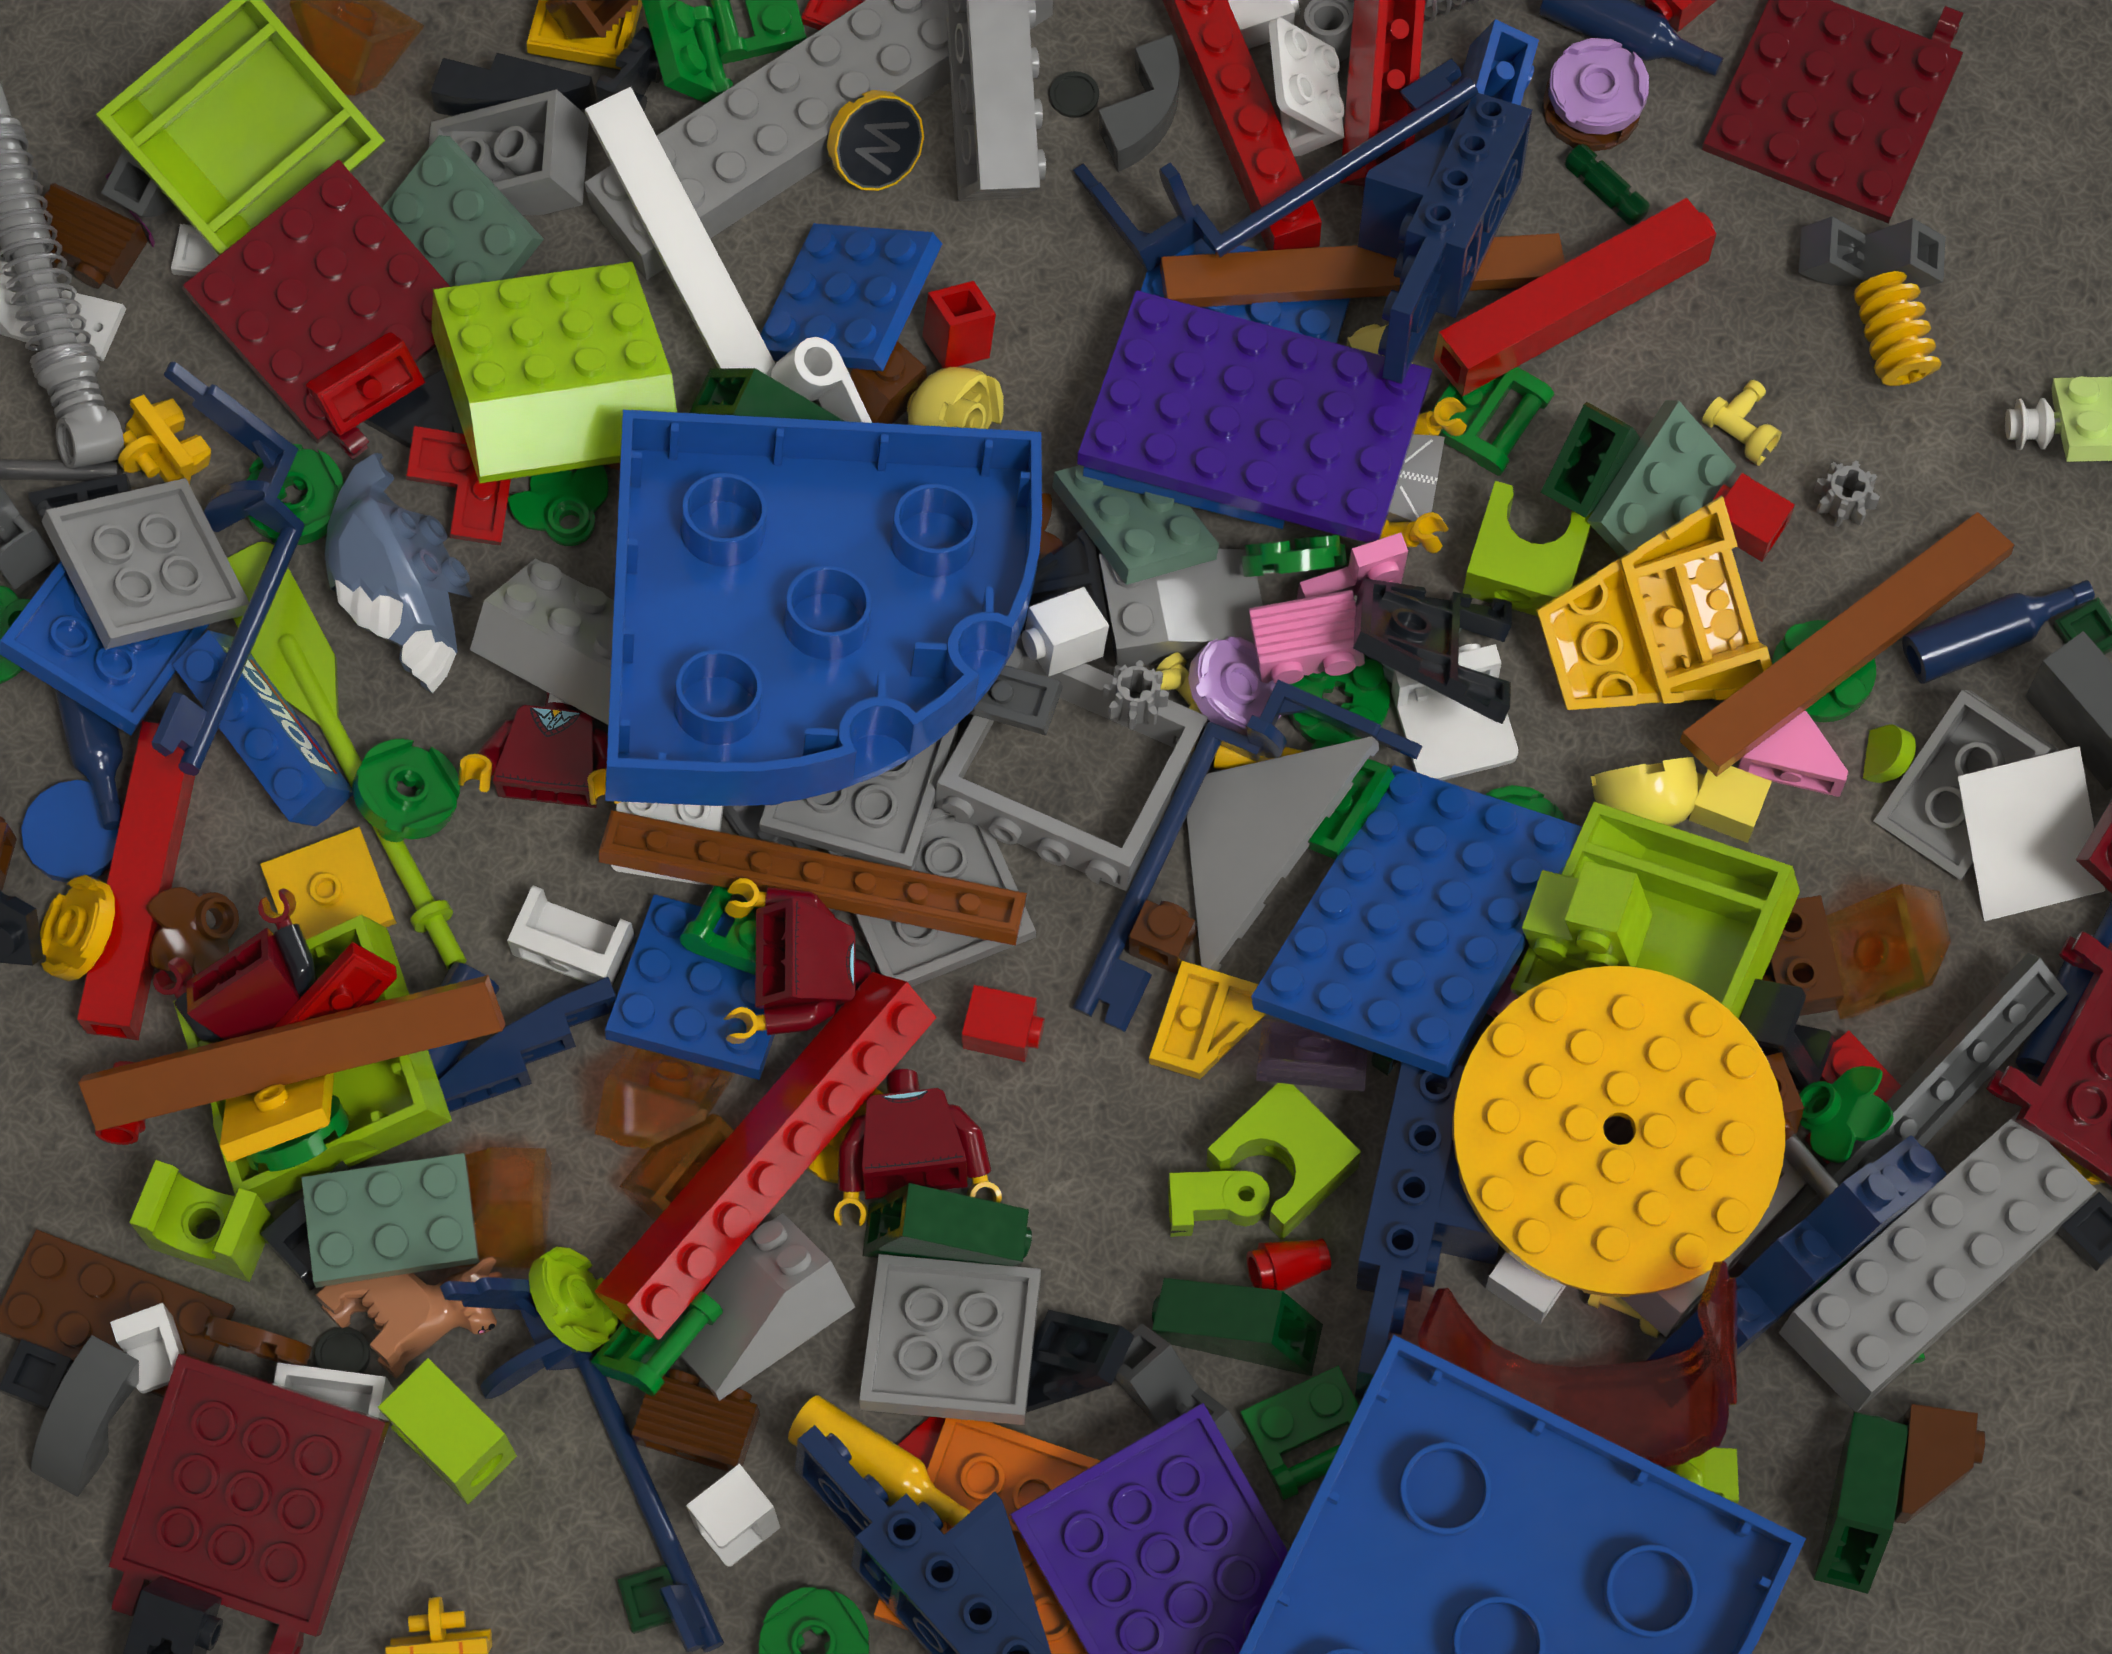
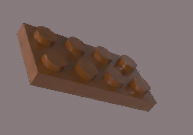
(73, 1293)

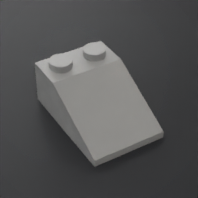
(526, 149)
(1179, 609)
(1928, 802)
(772, 1300)

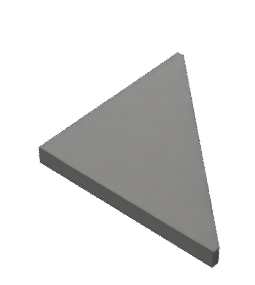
(1253, 830)

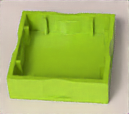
(383, 1099)

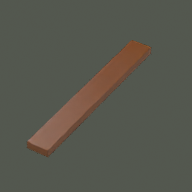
(1336, 272)
(1846, 644)
(837, 880)
(292, 1053)

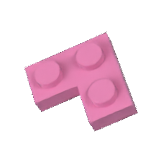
(1375, 560)

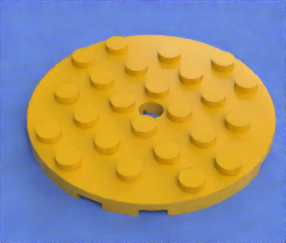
(1603, 1211)

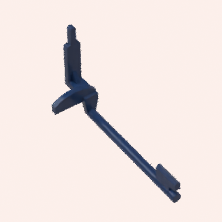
(1429, 98)
(184, 721)
(1122, 983)
(684, 1598)

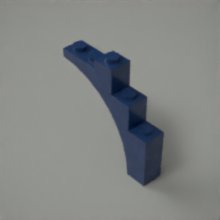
(1821, 1242)

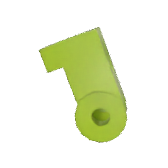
(1215, 1195)

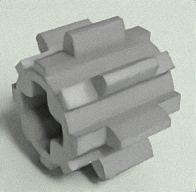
(1845, 507)
(1135, 680)

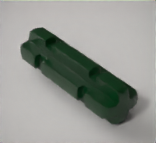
(1607, 184)

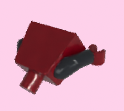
(249, 985)

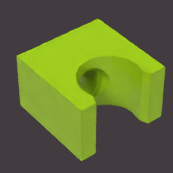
(1521, 570)
(1301, 1138)
(175, 1208)
(448, 1431)

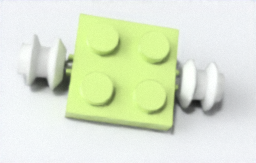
(2080, 418)

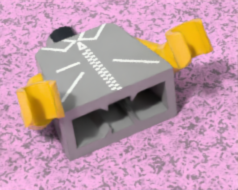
(1415, 491)

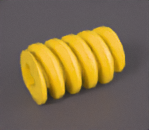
(1894, 329)

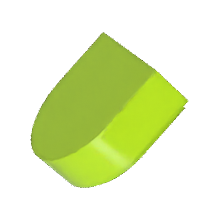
(1888, 753)

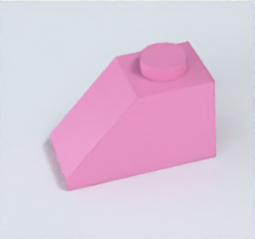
(1798, 758)

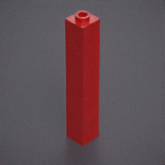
(1574, 296)
(140, 869)

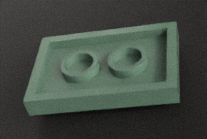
(461, 218)
(1662, 481)
(1135, 531)
(390, 1220)

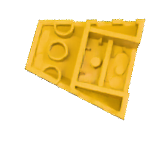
(1658, 622)

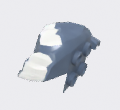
(394, 572)

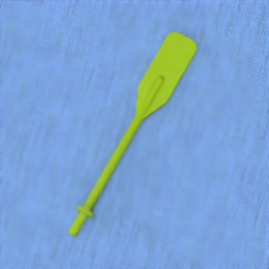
(305, 673)

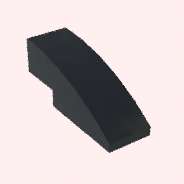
(467, 87)

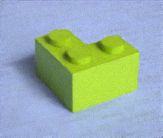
(1589, 918)

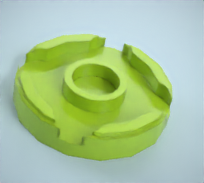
(567, 1299)

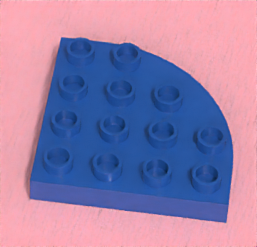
(808, 598)
(1511, 1532)

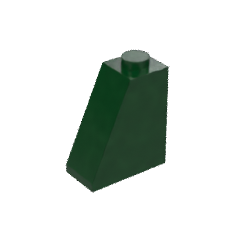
(755, 395)
(1589, 460)
(946, 1227)
(1238, 1323)
(1862, 1502)

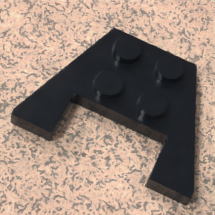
(1422, 640)

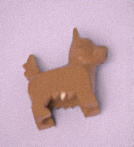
(407, 1312)

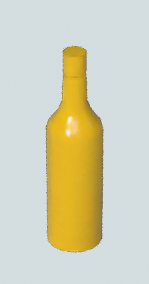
(877, 1456)

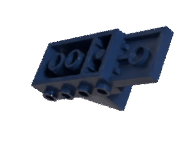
(1438, 216)
(1414, 1210)
(949, 1589)

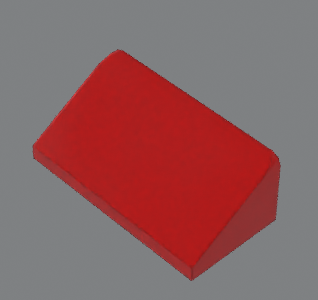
(366, 382)

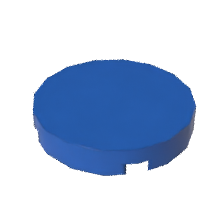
(67, 833)

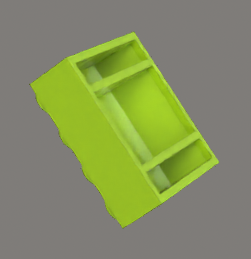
(237, 122)
(549, 367)
(1709, 903)

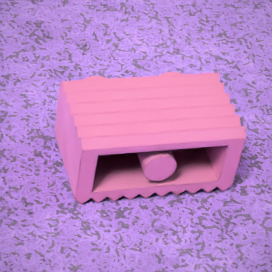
(1305, 637)

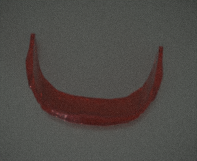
(1651, 1407)

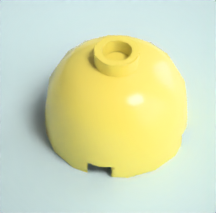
(956, 399)
(1652, 791)

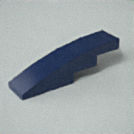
(502, 1060)

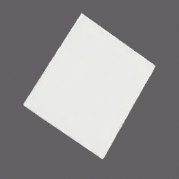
(2027, 832)

